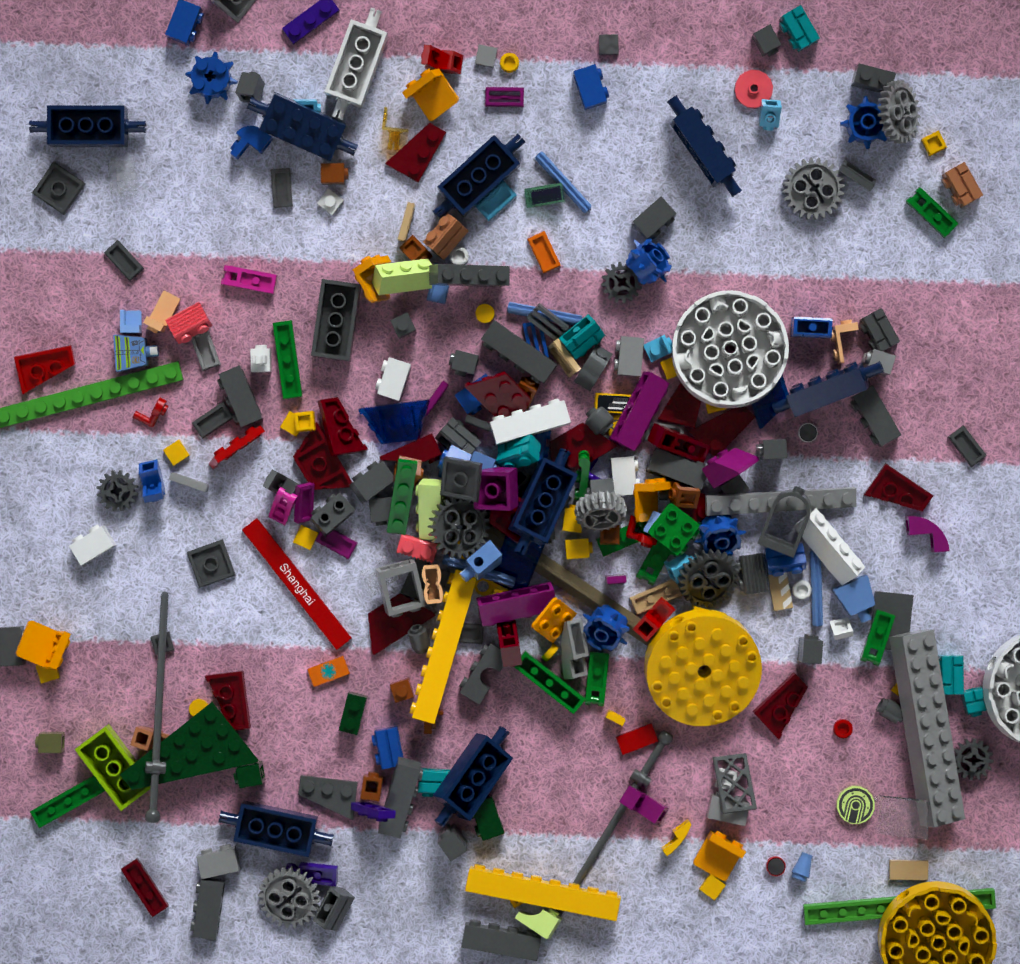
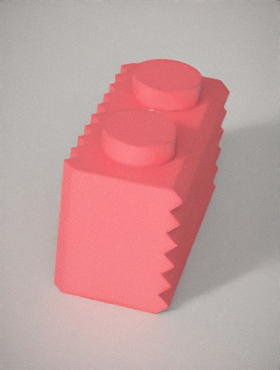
(189, 323)
(417, 548)

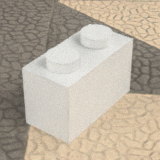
(393, 379)
(624, 475)
(92, 544)

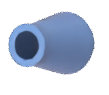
(802, 868)

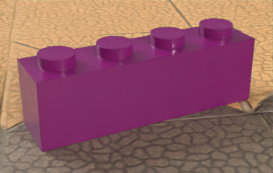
(639, 411)
(514, 604)

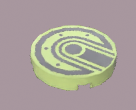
(855, 804)

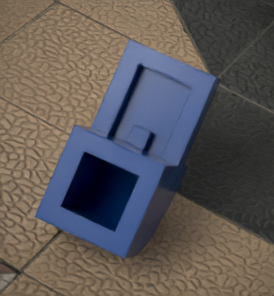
(250, 136)
(152, 481)

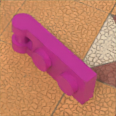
(249, 279)
(282, 506)

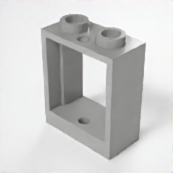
(393, 570)

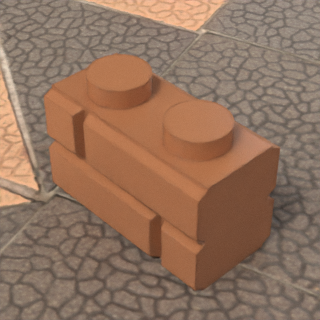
(962, 185)
(445, 236)

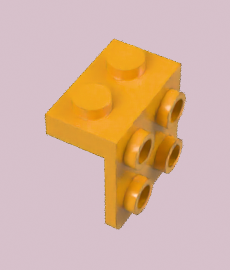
(432, 93)
(364, 276)
(647, 497)
(552, 619)
(43, 645)
(718, 855)

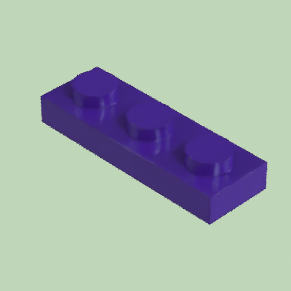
(310, 20)
(373, 811)

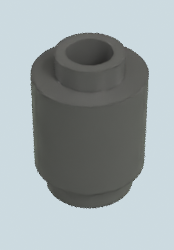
(419, 638)
(890, 710)

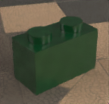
(353, 713)
(250, 775)
(488, 820)

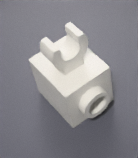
(261, 359)

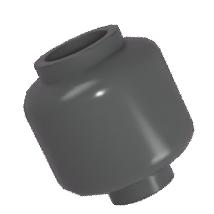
(599, 420)

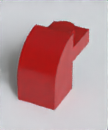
(446, 60)
(654, 619)

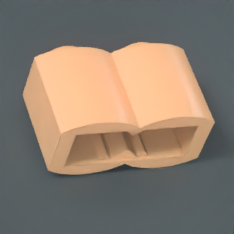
(433, 589)

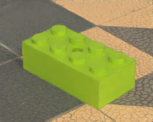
(100, 754)

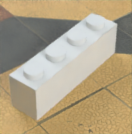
(532, 422)
(830, 547)

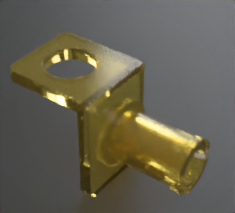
(394, 132)

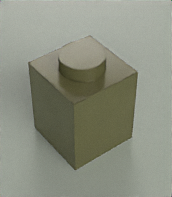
(50, 742)

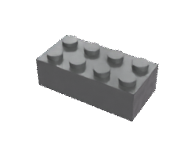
(336, 320)

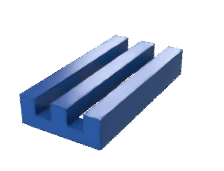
(525, 325)

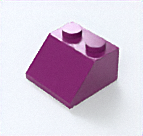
(728, 465)
(498, 489)

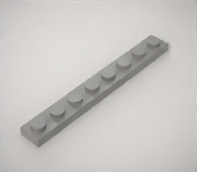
(762, 501)

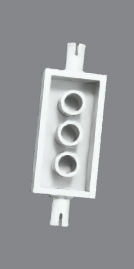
(356, 64)

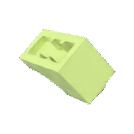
(542, 923)

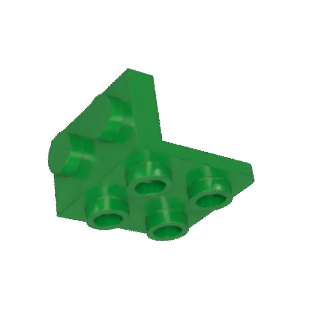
(674, 529)

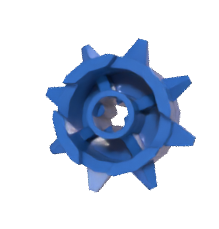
(217, 87)
(856, 128)
(649, 261)
(720, 533)
(605, 628)

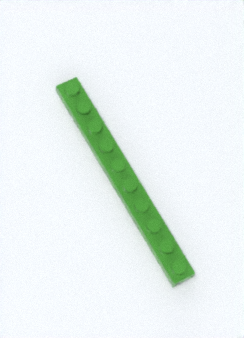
(90, 394)
(870, 908)

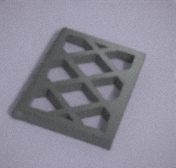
(745, 772)

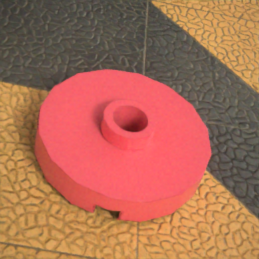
(743, 88)

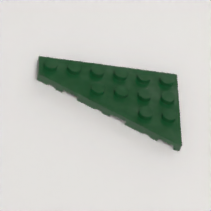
(196, 748)

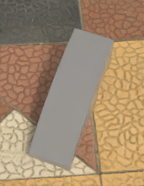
(574, 649)

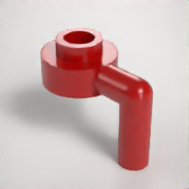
(159, 409)
(645, 539)

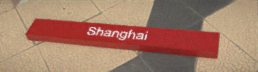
(296, 583)

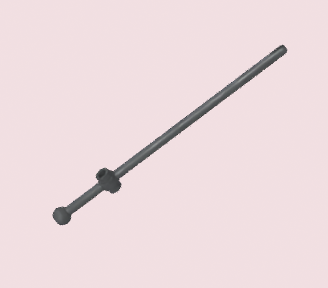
(156, 767)
(640, 779)

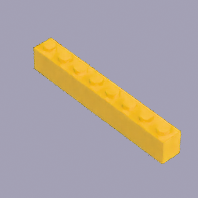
(443, 649)
(543, 893)

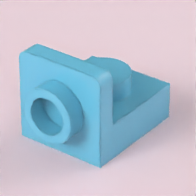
(658, 348)

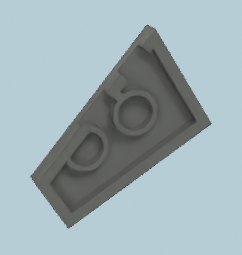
(330, 793)

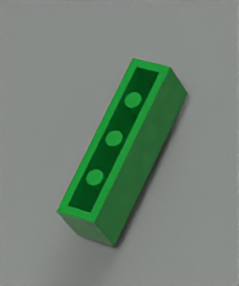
(550, 682)

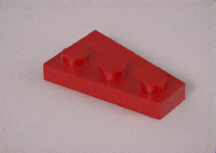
(42, 365)
(236, 444)

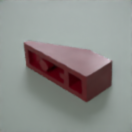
(678, 443)
(421, 449)
(509, 644)

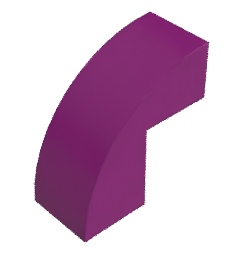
(919, 525)
(644, 805)

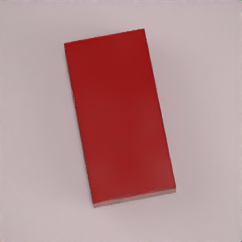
(636, 738)

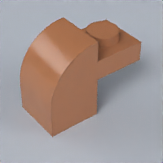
(143, 738)

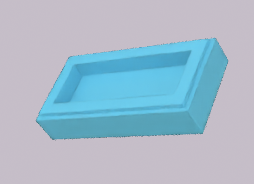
(496, 201)

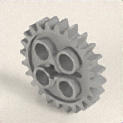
(899, 111)
(827, 178)
(301, 910)

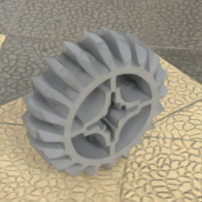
(600, 510)

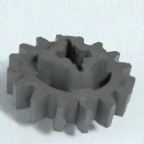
(629, 289)
(115, 481)
(972, 766)

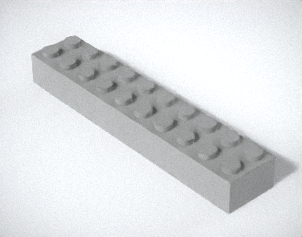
(927, 725)

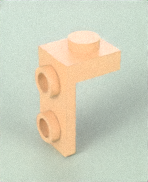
(163, 310)
(846, 326)

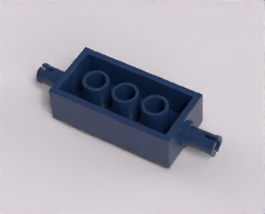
(87, 126)
(302, 126)
(703, 147)
(478, 176)
(829, 389)
(542, 502)
(472, 777)
(275, 828)

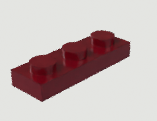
(144, 887)

